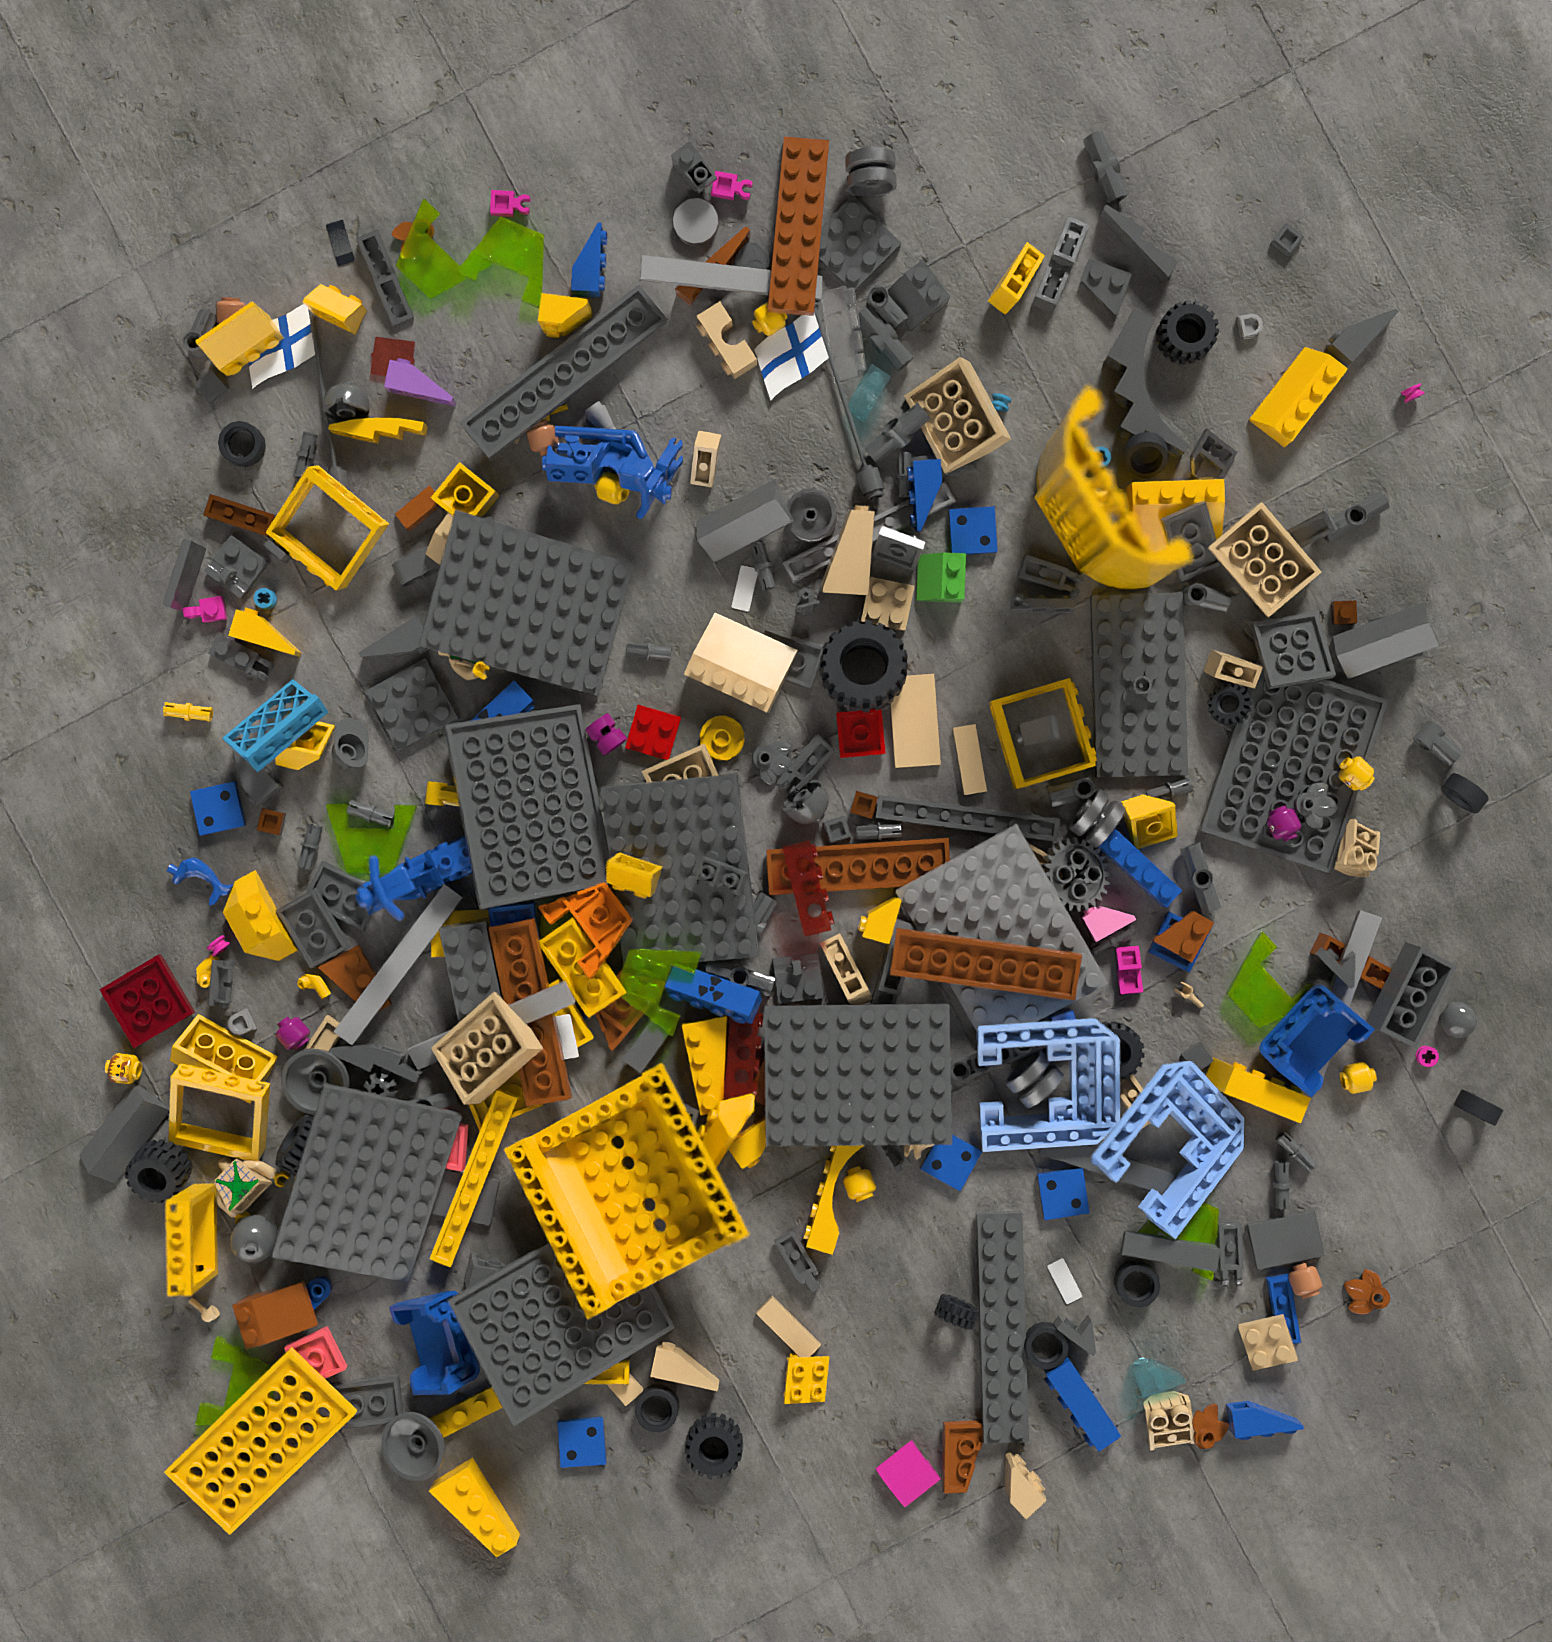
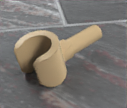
(1187, 992)
(206, 1314)

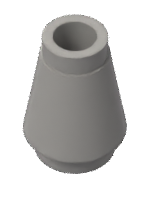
(599, 416)

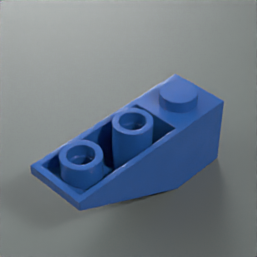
(587, 269)
(925, 481)
(1252, 1419)

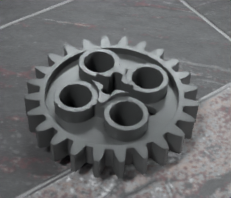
(1088, 889)

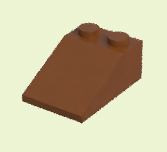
(274, 1314)

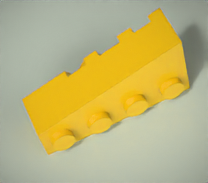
(476, 1506)

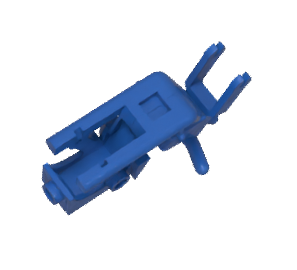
(618, 450)
(414, 877)

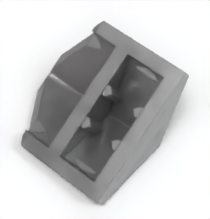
(1211, 457)

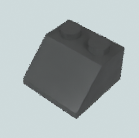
(918, 294)

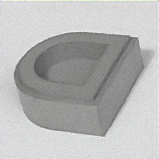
(1249, 326)
(241, 1023)

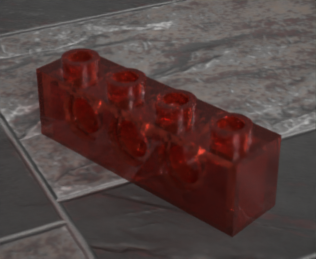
(810, 924)
(734, 1064)

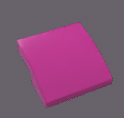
(908, 1473)

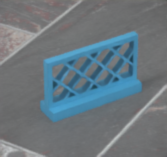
(282, 732)

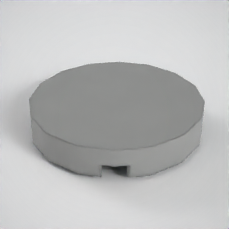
(695, 221)

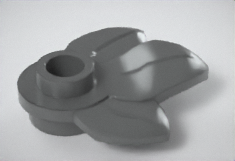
(776, 761)
(1318, 805)

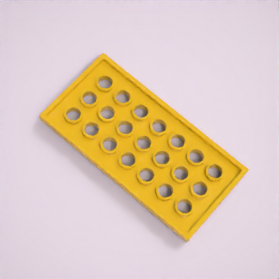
(260, 1426)

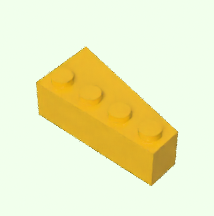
(707, 1058)
(1257, 1090)

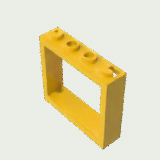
(346, 499)
(1076, 713)
(213, 1140)
(191, 1239)

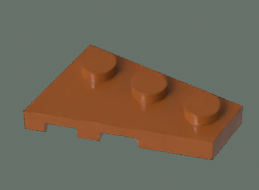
(351, 973)
(960, 1449)

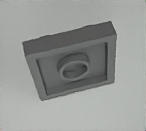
(898, 548)
(236, 567)
(798, 977)

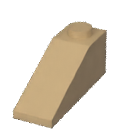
(846, 970)
(677, 1366)

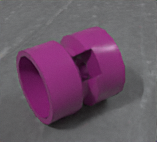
(610, 741)

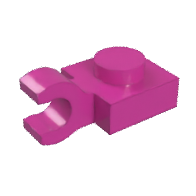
(210, 610)

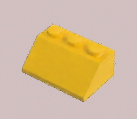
(240, 339)

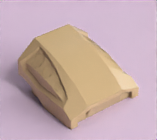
(1357, 850)
(1168, 1419)

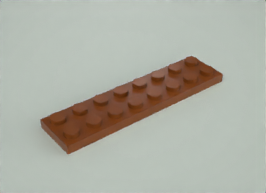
(798, 226)
(861, 865)
(986, 964)
(520, 976)

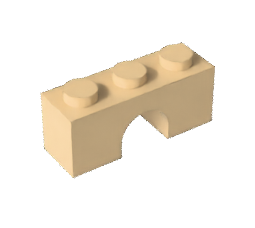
(736, 358)

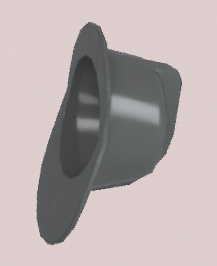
(350, 744)

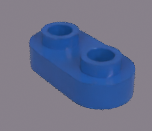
(315, 1297)

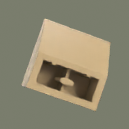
(1022, 1486)

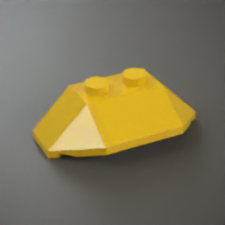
(256, 921)
(724, 1125)

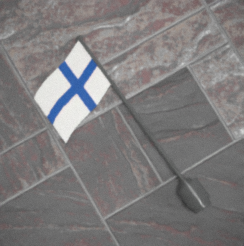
(295, 349)
(794, 355)

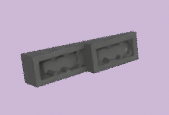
(1130, 233)
(1060, 265)
(385, 277)
(652, 1037)
(1171, 1251)

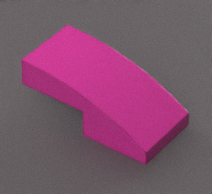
(1128, 970)

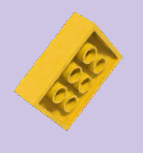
(1162, 498)

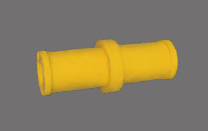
(188, 711)

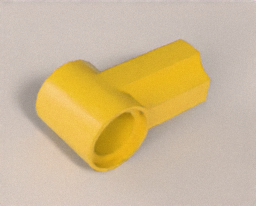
(441, 794)

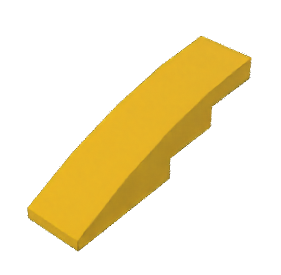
(371, 428)

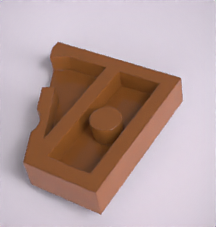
(1186, 935)

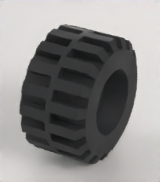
(1196, 316)
(1133, 1048)
(293, 1144)
(149, 1182)
(714, 1464)

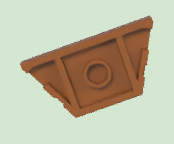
(617, 1020)

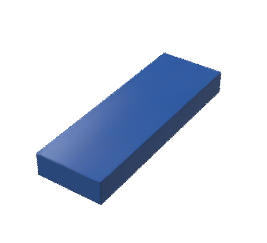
(1282, 1302)

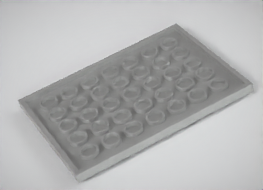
(1005, 898)

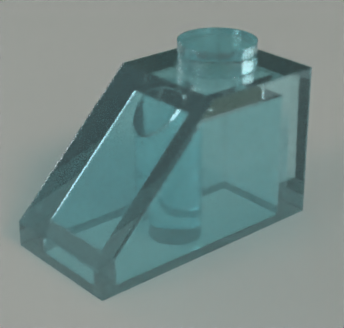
(868, 392)
(1154, 1376)

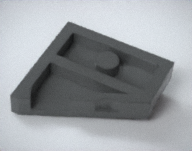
(1106, 284)

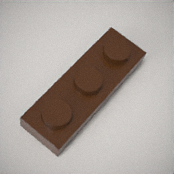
(238, 515)

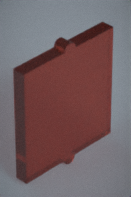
(390, 349)

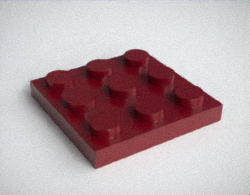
(147, 1001)

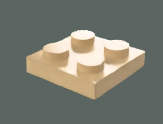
(887, 603)
(1268, 1342)

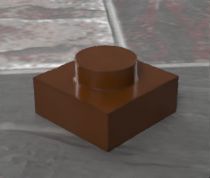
(1344, 612)
(863, 804)
(271, 821)

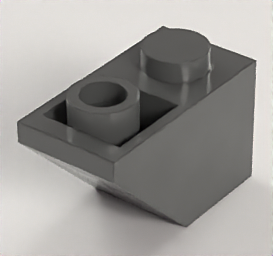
(692, 167)

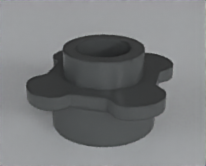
(1147, 685)

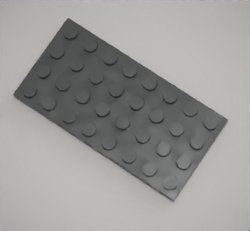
(1142, 638)

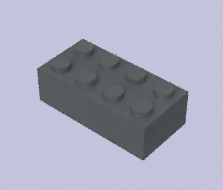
(470, 964)
(1410, 994)

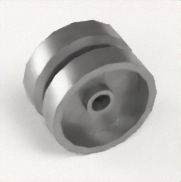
(870, 172)
(825, 515)
(1097, 818)
(1034, 1079)

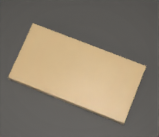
(916, 723)

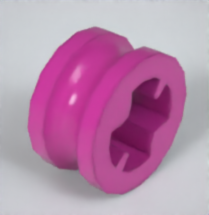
(1412, 393)
(218, 946)
(1430, 1062)

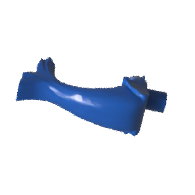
(196, 867)

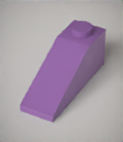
(409, 381)

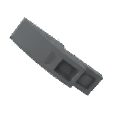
(890, 986)
(368, 1056)

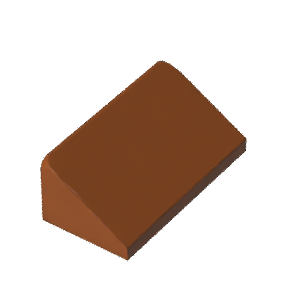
(417, 509)

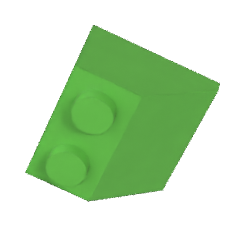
(941, 577)

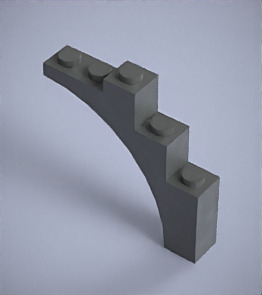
(1131, 391)

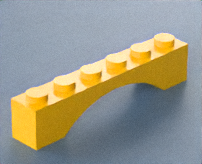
(824, 1230)

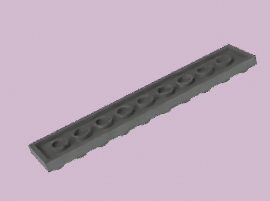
(563, 372)
(1002, 1327)

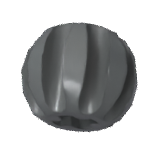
(384, 1082)

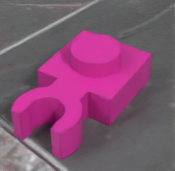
(727, 186)
(504, 203)

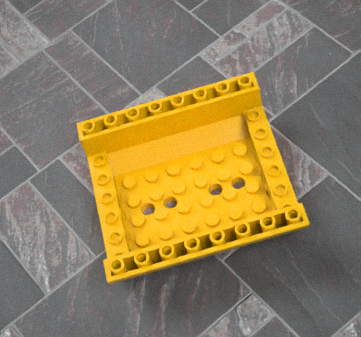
(1102, 550)
(597, 1205)

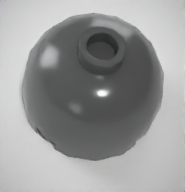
(346, 403)
(807, 804)
(253, 1239)

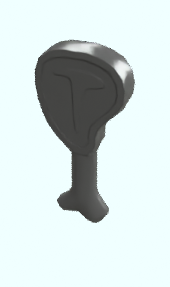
(751, 256)

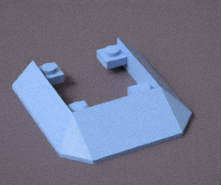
(1094, 1085)
(1213, 1147)

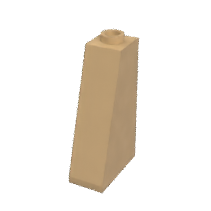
(851, 558)

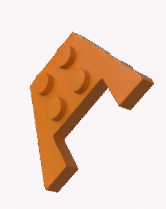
(599, 915)

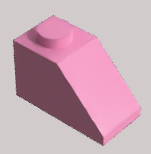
(1104, 921)

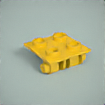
(806, 1379)

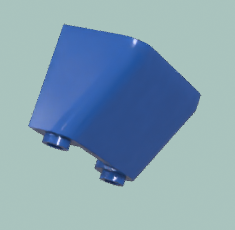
(1312, 1036)
(440, 1343)

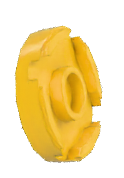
(722, 737)

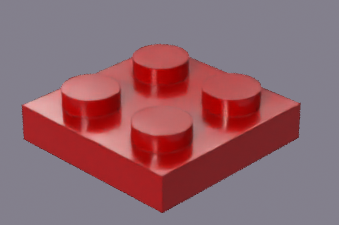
(653, 732)
(860, 733)

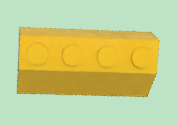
(1297, 395)
(218, 1049)

